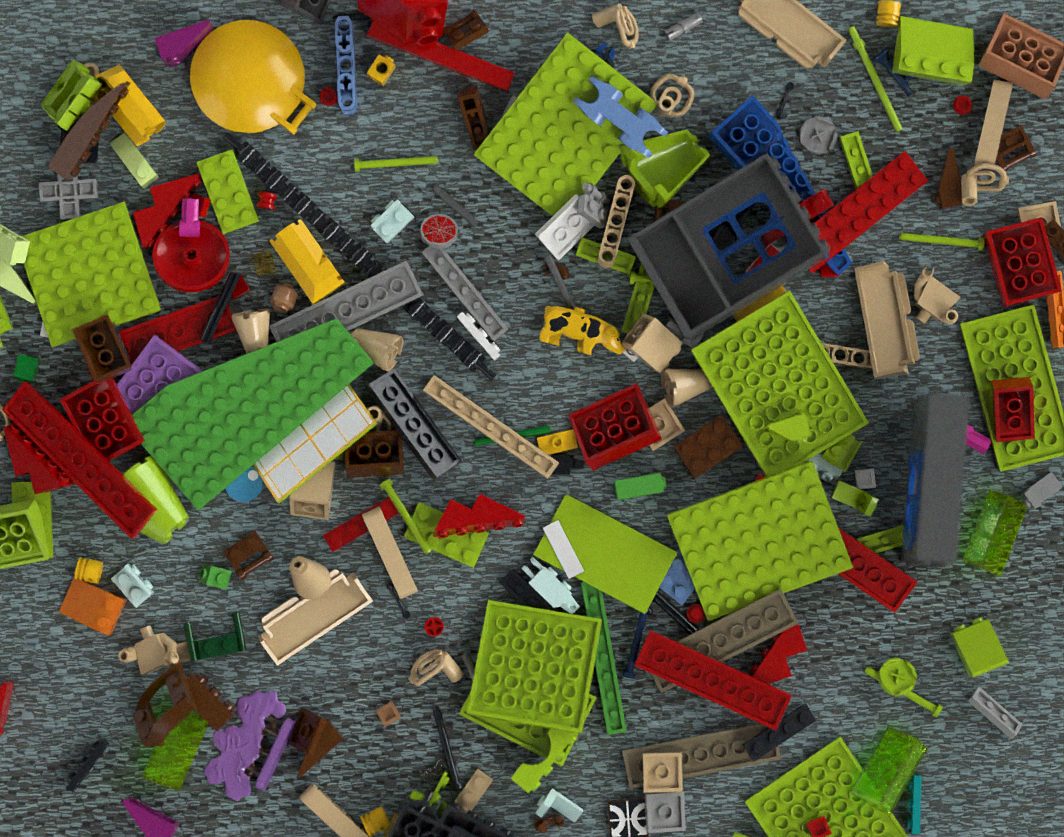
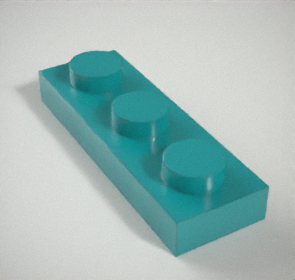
(914, 804)

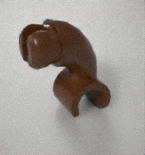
(562, 269)
(541, 824)

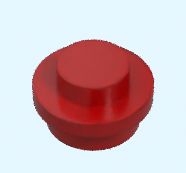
(328, 96)
(962, 105)
(696, 613)

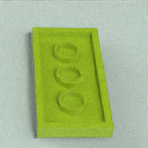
(227, 191)
(24, 491)
(460, 548)

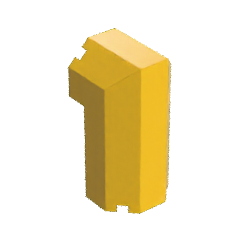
(135, 112)
(307, 262)

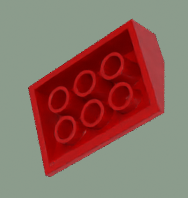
(1022, 262)
(103, 418)
(614, 427)

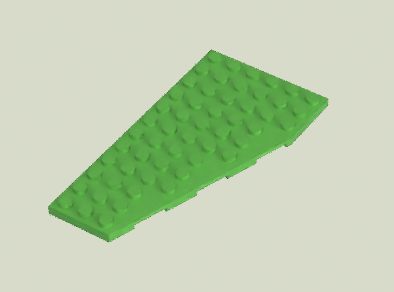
(235, 413)

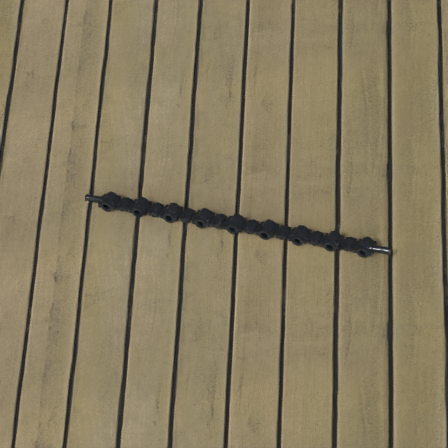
(356, 254)

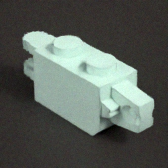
(550, 588)

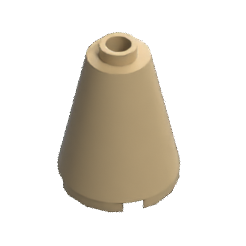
(252, 328)
(379, 346)
(683, 384)
(309, 578)

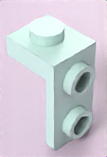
(560, 804)

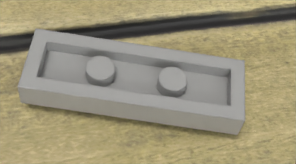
(995, 712)

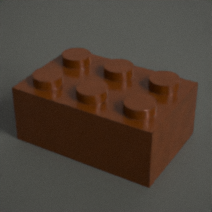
(707, 446)
(209, 702)

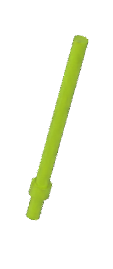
(859, 45)

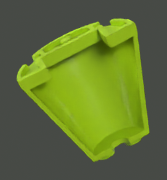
(668, 168)
(158, 489)

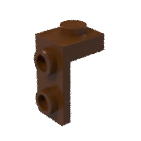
(1056, 238)

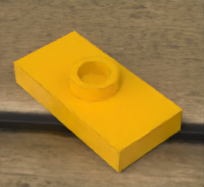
(558, 442)

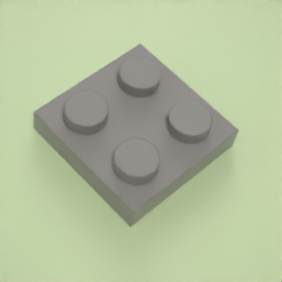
(665, 812)

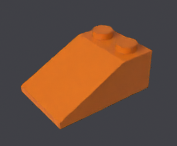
(92, 606)

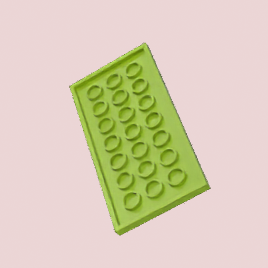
(1010, 348)

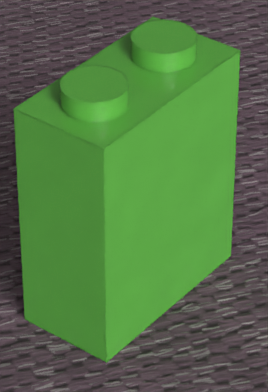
(639, 486)

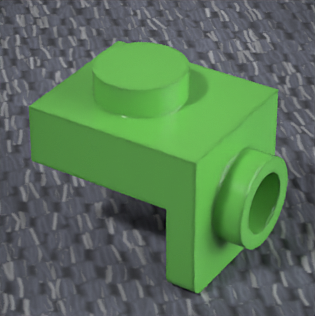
(214, 576)

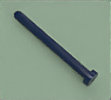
(635, 646)

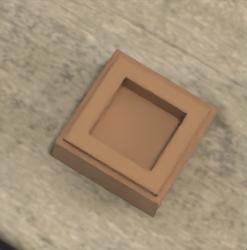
(388, 713)

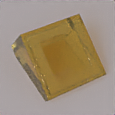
(264, 263)

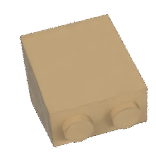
(652, 343)
(315, 495)

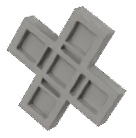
(68, 194)

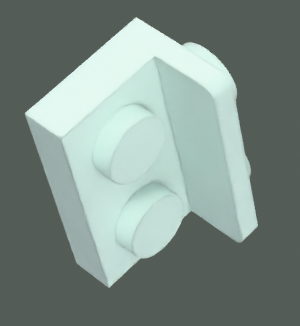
(391, 221)
(133, 585)

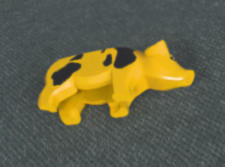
(579, 326)

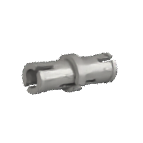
(683, 26)

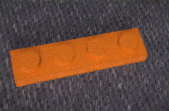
(1056, 315)

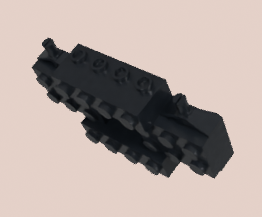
(418, 819)

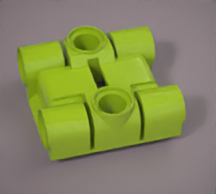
(71, 95)

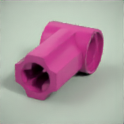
(190, 222)
(976, 440)

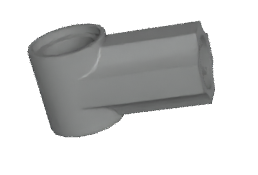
(673, 327)

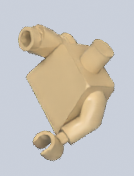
(934, 299)
(152, 652)

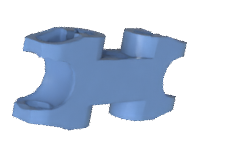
(342, 56)
(607, 107)

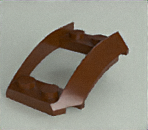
(153, 732)

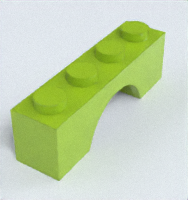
(528, 775)

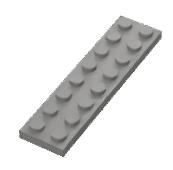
(355, 304)

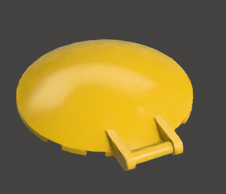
(249, 78)

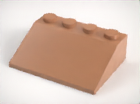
(1024, 56)

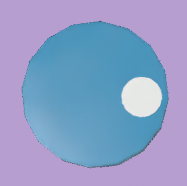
(246, 486)

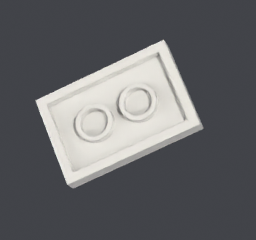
(564, 229)

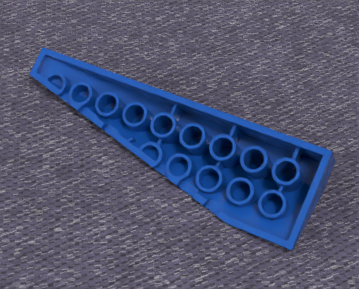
(753, 133)

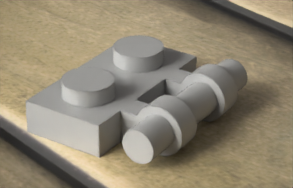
(593, 209)

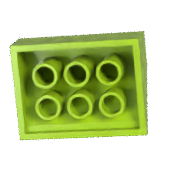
(934, 51)
(22, 534)

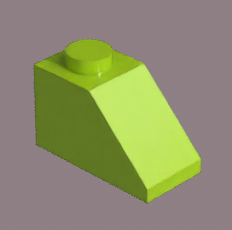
(791, 429)

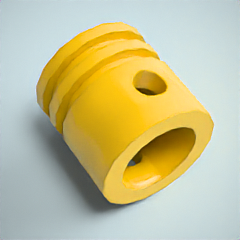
(888, 13)
(89, 570)
(375, 821)

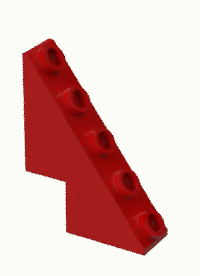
(167, 201)
(30, 459)
(483, 516)
(774, 663)

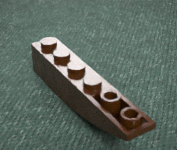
(86, 133)

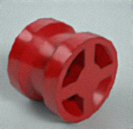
(266, 200)
(434, 624)

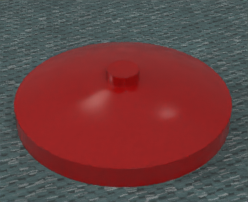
(191, 262)

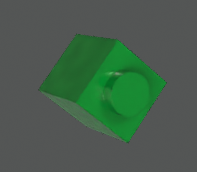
(26, 368)

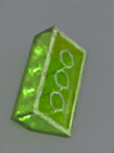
(995, 533)
(171, 763)
(889, 770)

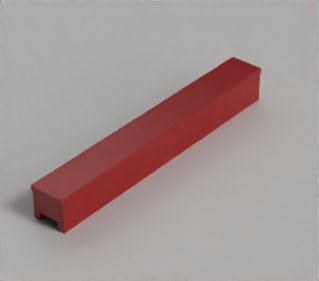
(447, 58)

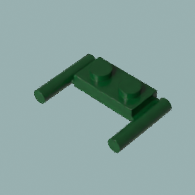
(216, 645)

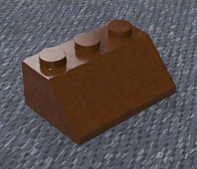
(102, 349)
(375, 455)

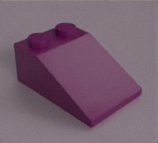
(182, 42)
(149, 820)

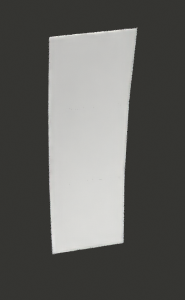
(563, 549)

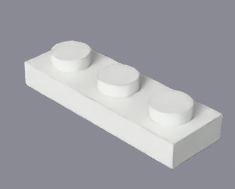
(480, 335)

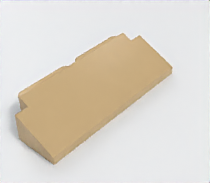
(795, 30)
(884, 311)
(303, 620)

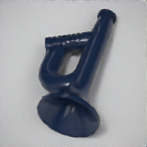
(883, 58)

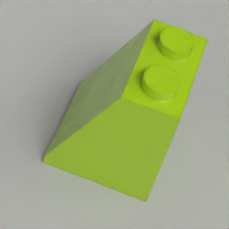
(978, 647)

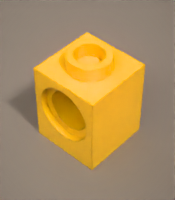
(381, 78)

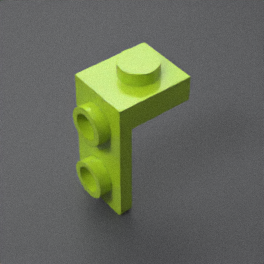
(855, 497)
(442, 783)

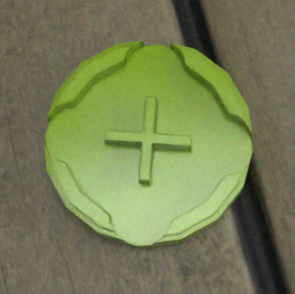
(897, 677)

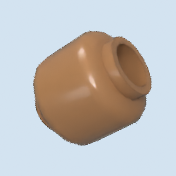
(283, 298)

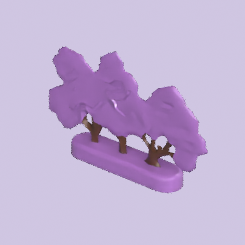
(242, 745)

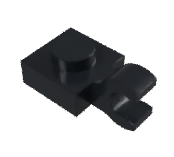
(565, 465)

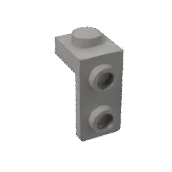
(1040, 491)

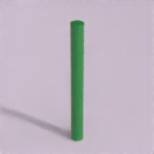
(524, 433)

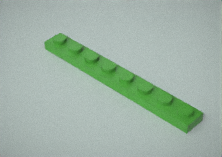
(605, 663)

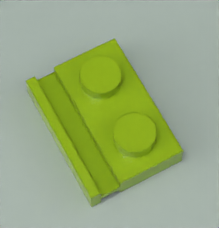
(842, 452)

